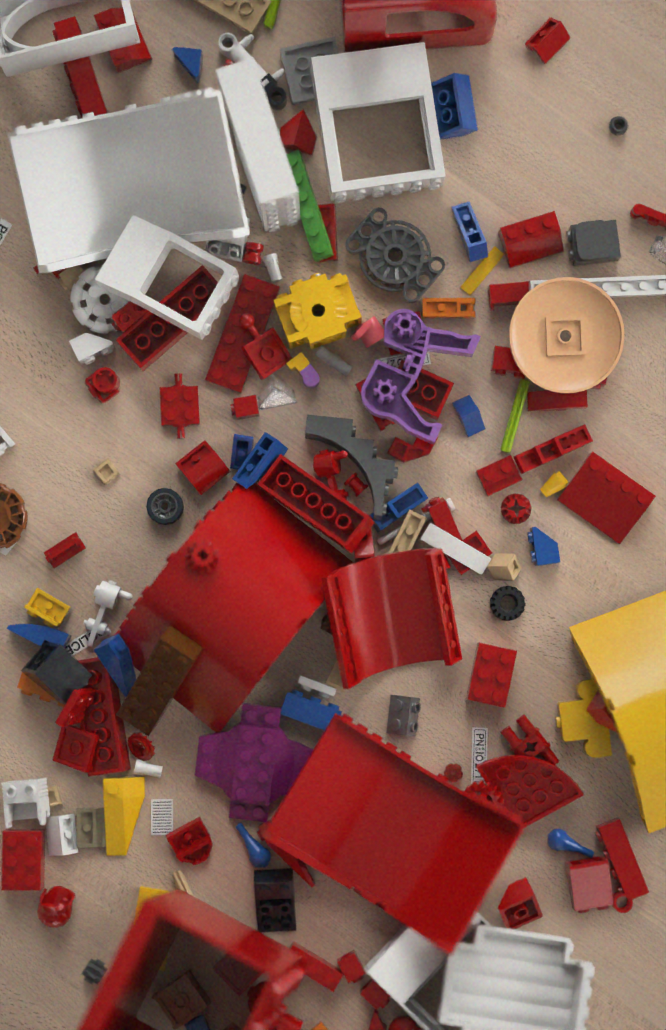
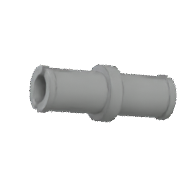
(333, 360)

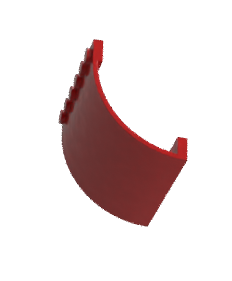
(391, 613)

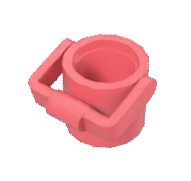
(368, 332)

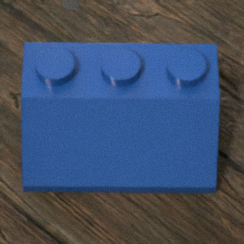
(454, 106)

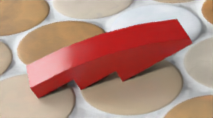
(553, 449)

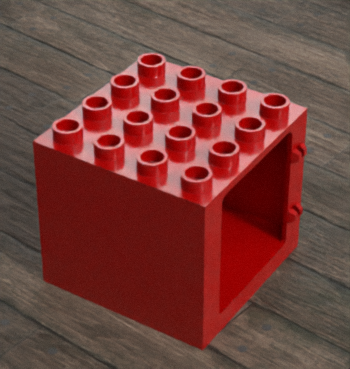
(149, 941)

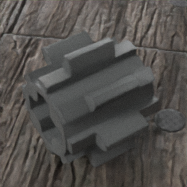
(94, 971)

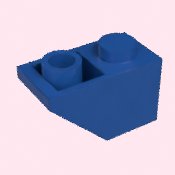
(544, 548)

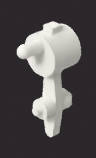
(106, 596)

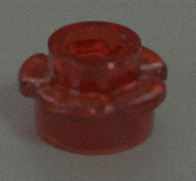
(448, 772)

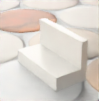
(61, 835)

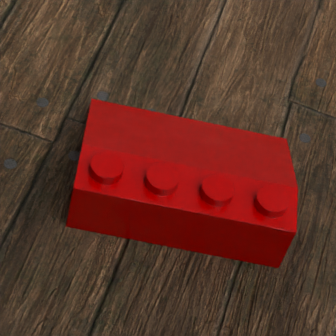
(606, 497)

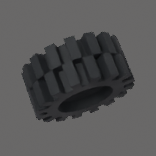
(516, 595)

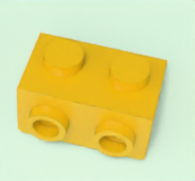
(47, 607)

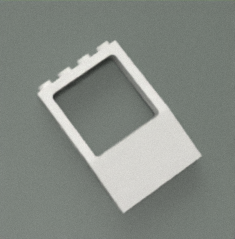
(139, 258)

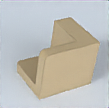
(504, 567)

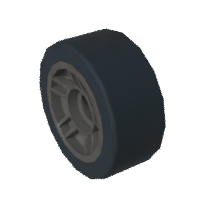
(160, 497)

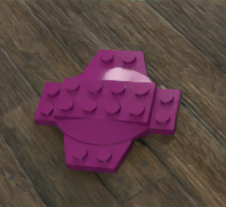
(251, 761)

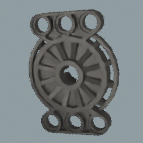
(391, 239)

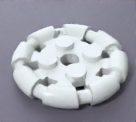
(92, 302)

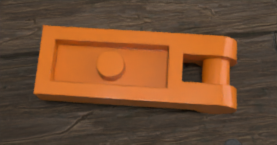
(448, 308)

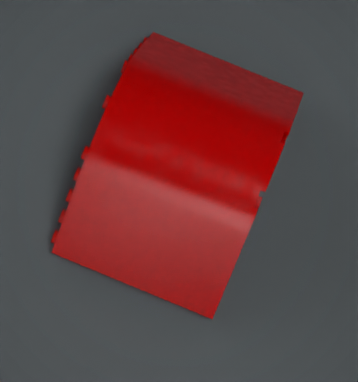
(242, 608)
(394, 832)

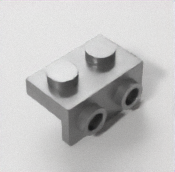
(403, 715)

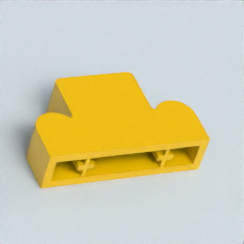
(578, 724)

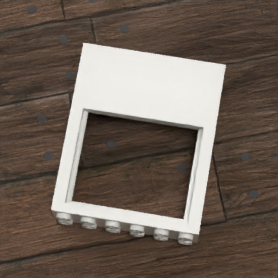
(370, 80)
(259, 145)
(407, 966)

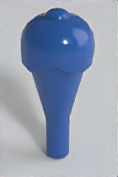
(559, 840)
(258, 854)

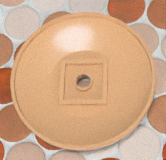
(593, 328)

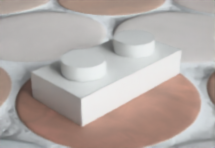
(309, 684)

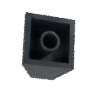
(56, 671)

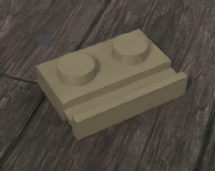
(90, 827)

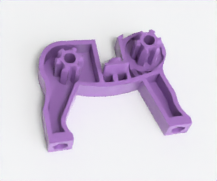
(387, 386)

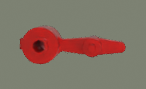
(327, 465)

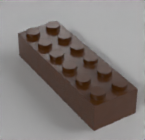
(159, 680)

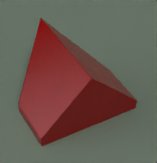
(298, 134)

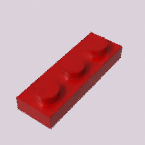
(328, 214)

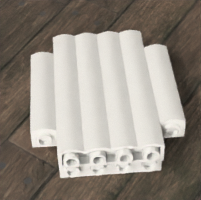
(514, 982)

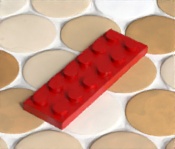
(230, 364)

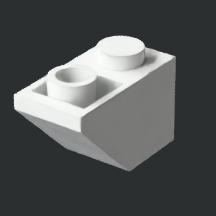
(90, 346)

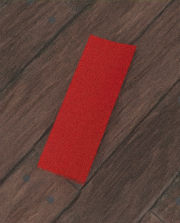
(101, 718)

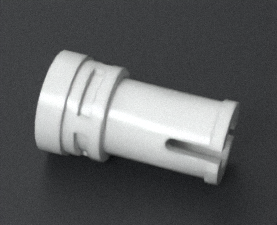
(272, 266)
(143, 768)

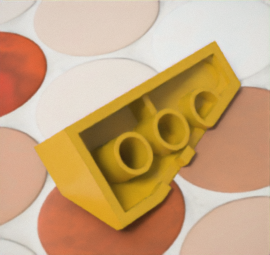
(121, 810)

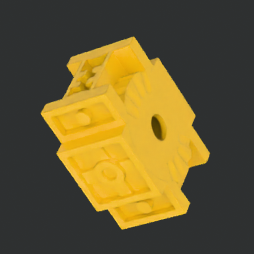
(313, 295)

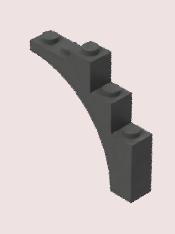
(377, 472)

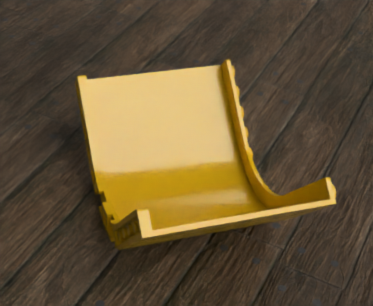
(628, 666)

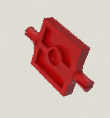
(179, 406)

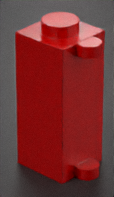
(506, 293)
(441, 516)

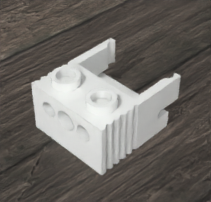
(25, 800)

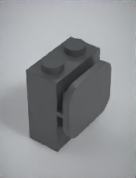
(593, 242)

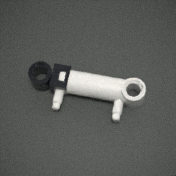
(238, 53)

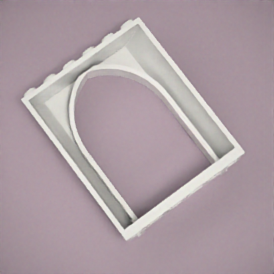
(20, 58)

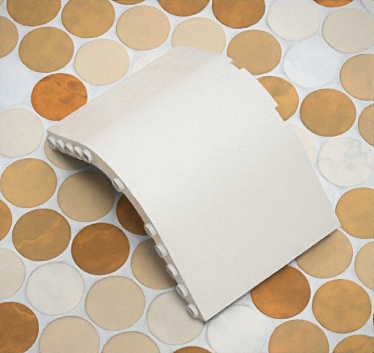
(148, 161)

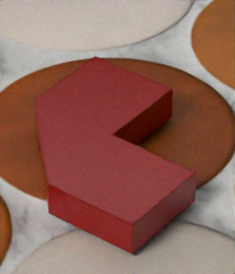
(406, 452)

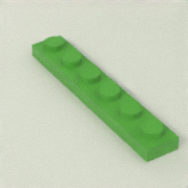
(309, 209)

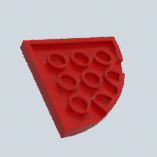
(529, 785)

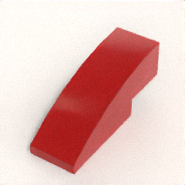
(553, 401)

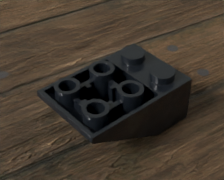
(275, 900)

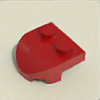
(191, 842)

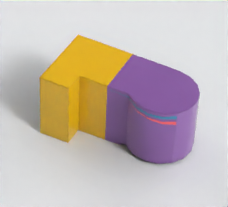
(305, 369)

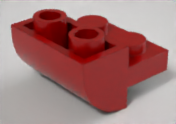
(203, 467)

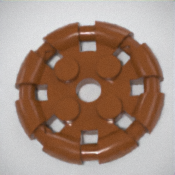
(7, 518)

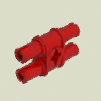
(532, 735)

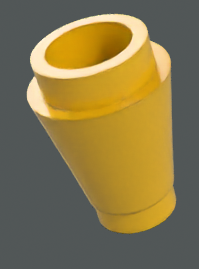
(554, 484)

